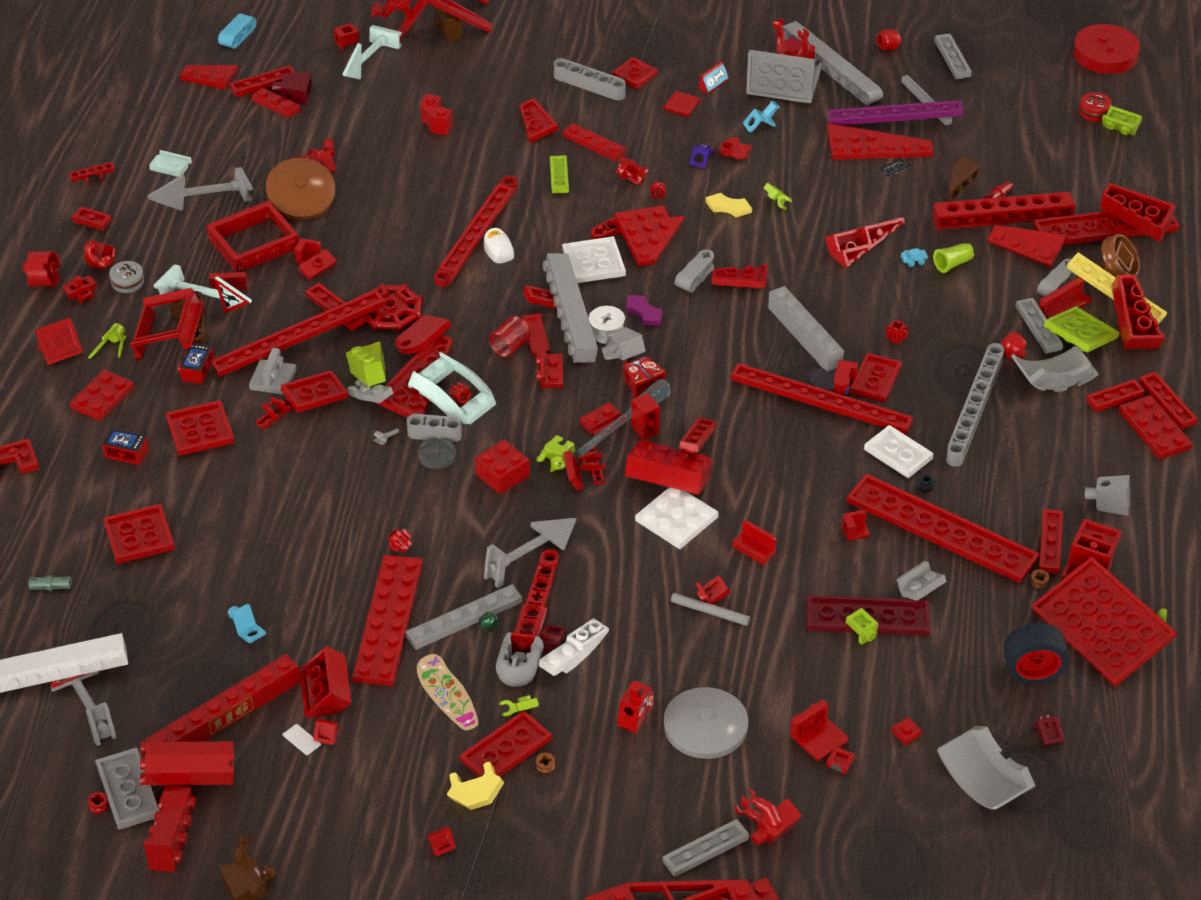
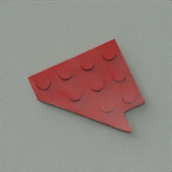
(647, 232)

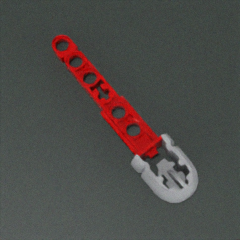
(526, 642)

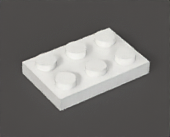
(898, 451)

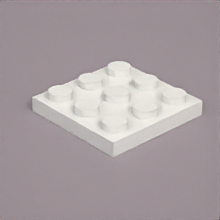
(595, 259)
(676, 516)

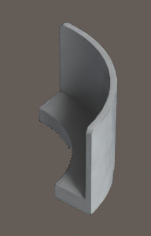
(1058, 372)
(981, 769)

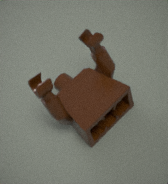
(244, 877)

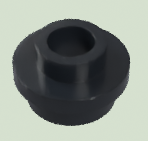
(926, 483)

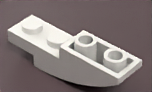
(575, 649)

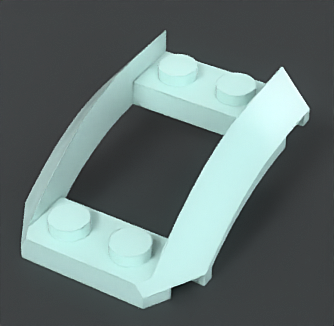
(438, 370)

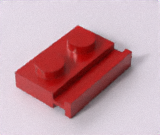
(600, 418)

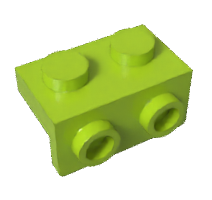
(1121, 120)

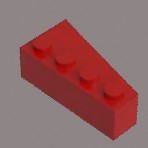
(1134, 315)
(169, 829)

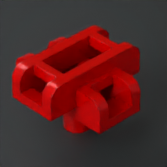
(79, 286)

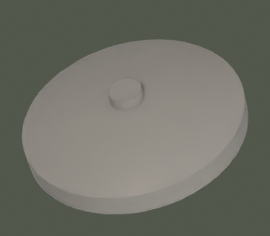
(705, 723)

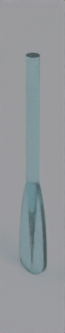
(658, 391)

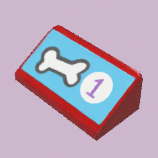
(713, 78)

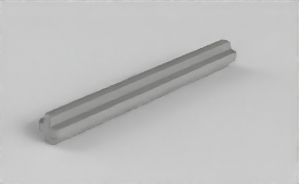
(922, 95)

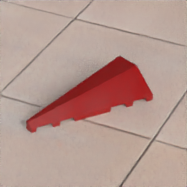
(850, 245)

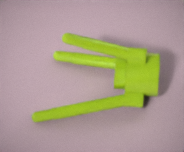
(114, 334)

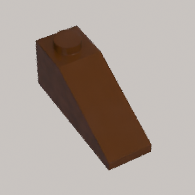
(963, 175)

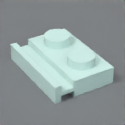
(170, 163)

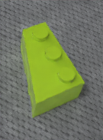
(367, 363)

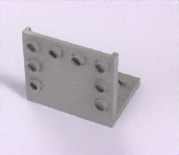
(782, 76)

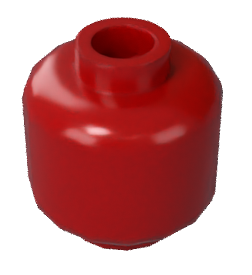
(888, 39)

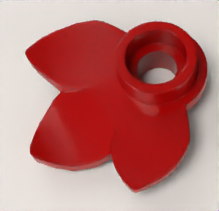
(733, 148)

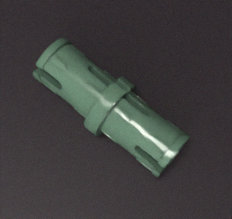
(50, 583)

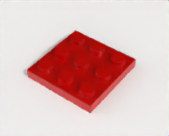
(199, 428)
(139, 533)

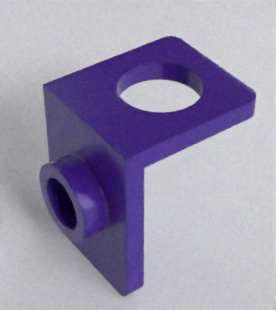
(704, 150)

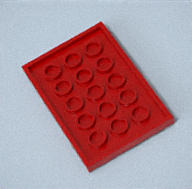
(1104, 621)

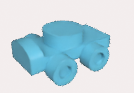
(914, 255)

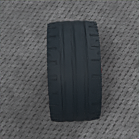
(1036, 653)

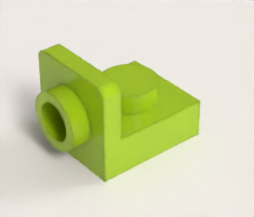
(863, 625)

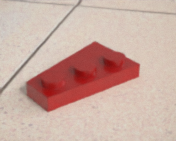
(210, 75)
(537, 120)

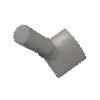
(382, 437)

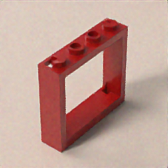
(245, 219)

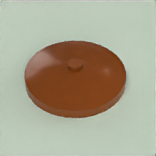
(300, 188)

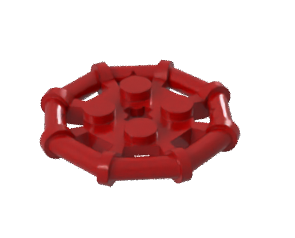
(399, 307)

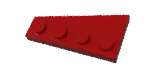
(1031, 244)

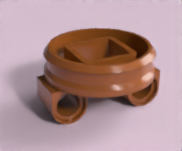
(1116, 249)

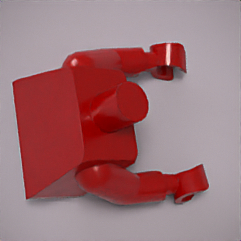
(793, 46)
(773, 822)

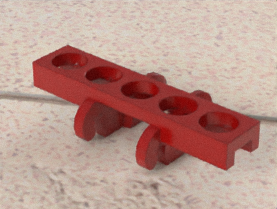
(98, 170)
(271, 413)
(593, 466)

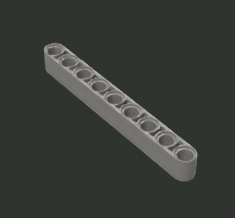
(838, 67)
(975, 405)

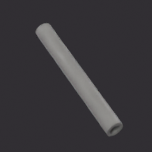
(710, 609)

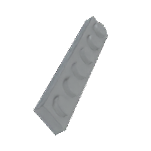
(463, 617)

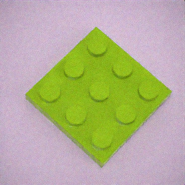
(1081, 329)

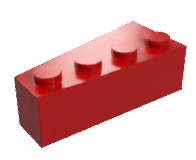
(1138, 210)

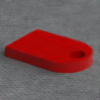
(421, 334)

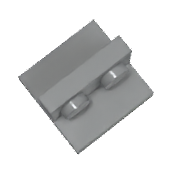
(272, 373)

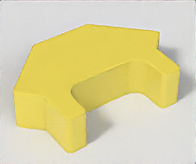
(477, 791)

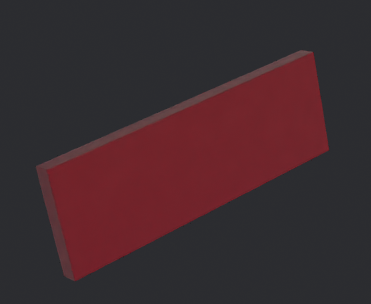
(892, 615)

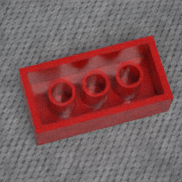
(668, 467)

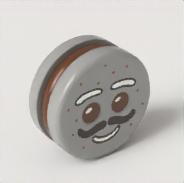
(126, 277)

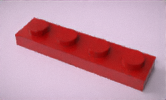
(254, 83)
(594, 142)
(327, 300)
(1168, 400)
(697, 435)
(1051, 541)

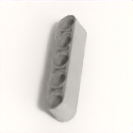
(589, 79)

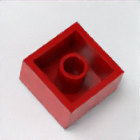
(502, 466)

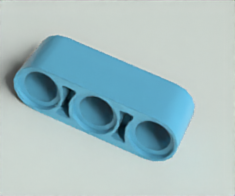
(237, 30)

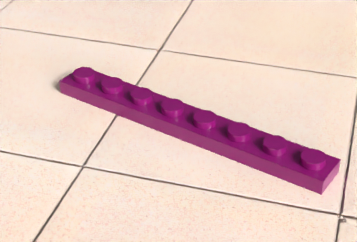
(895, 112)

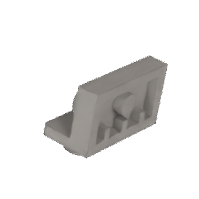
(919, 581)

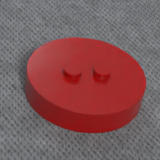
(1106, 48)

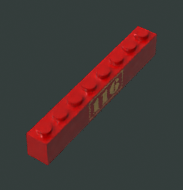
(232, 703)

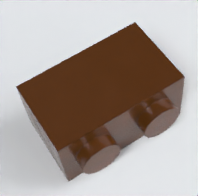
(448, 25)

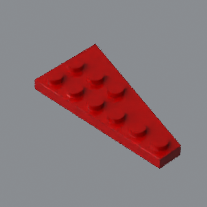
(866, 144)
(409, 400)

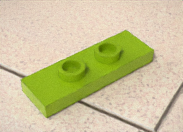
(559, 174)

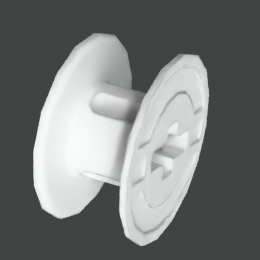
(604, 321)

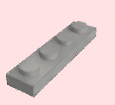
(952, 56)
(1035, 321)
(705, 848)

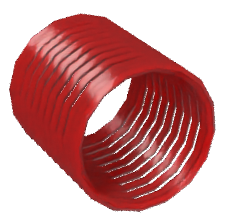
(508, 338)

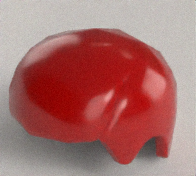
(1014, 344)

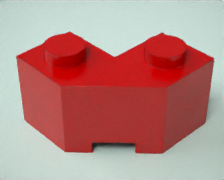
(435, 116)

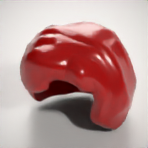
(99, 254)

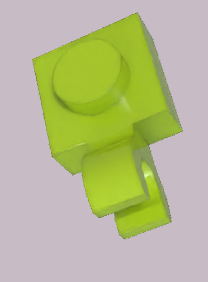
(775, 193)
(524, 703)

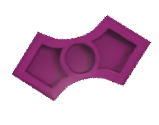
(648, 314)

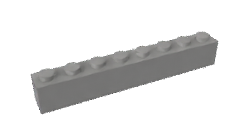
(570, 308)

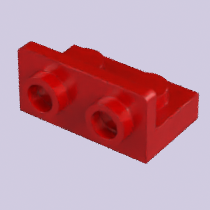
(551, 370)

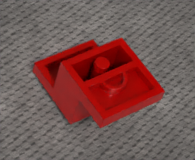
(1094, 541)

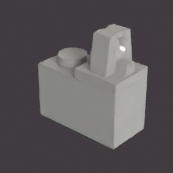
(623, 344)

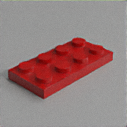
(1155, 427)
(507, 745)

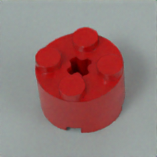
(42, 268)

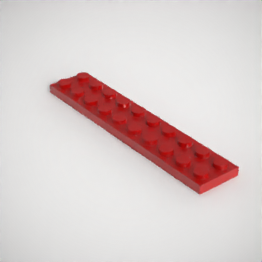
(943, 528)

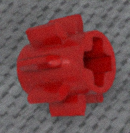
(896, 332)
(459, 393)
(399, 540)

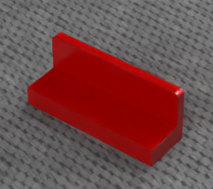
(1064, 299)

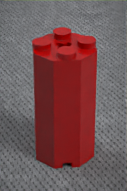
(187, 763)

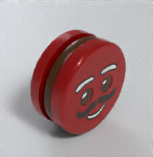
(1094, 106)

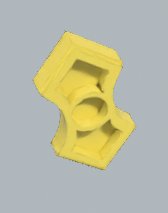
(721, 203)

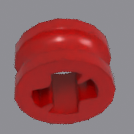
(658, 186)
(100, 808)

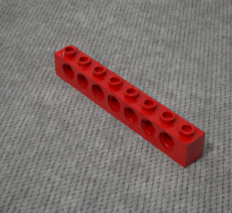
(1002, 210)

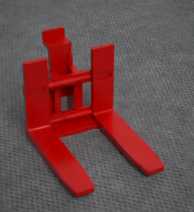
(411, 15)

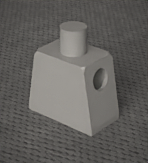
(1111, 494)

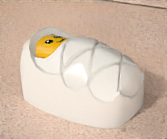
(498, 246)

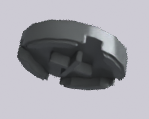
(436, 453)

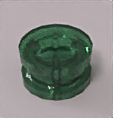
(488, 621)

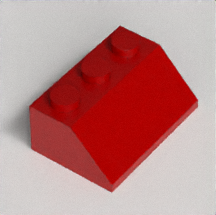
(325, 684)

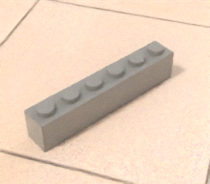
(805, 328)

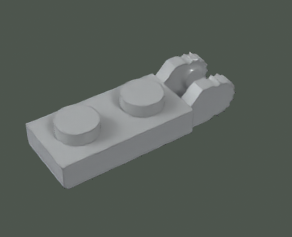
(374, 393)

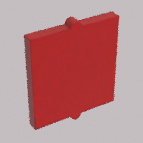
(682, 103)

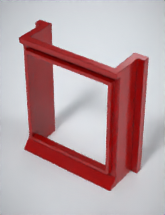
(186, 327)

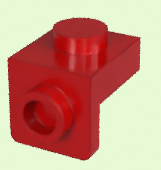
(713, 591)

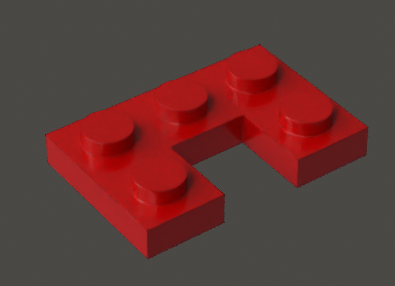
(21, 453)

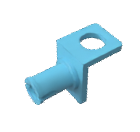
(764, 116)
(245, 623)

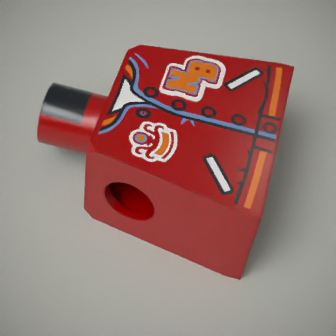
(642, 374)
(636, 699)

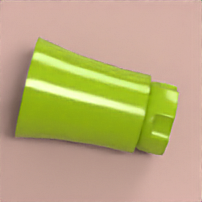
(950, 257)

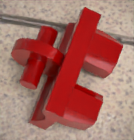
(630, 170)

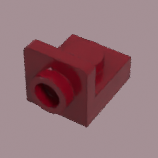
(552, 637)
(1049, 730)

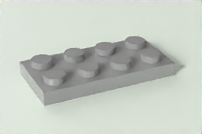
(121, 782)

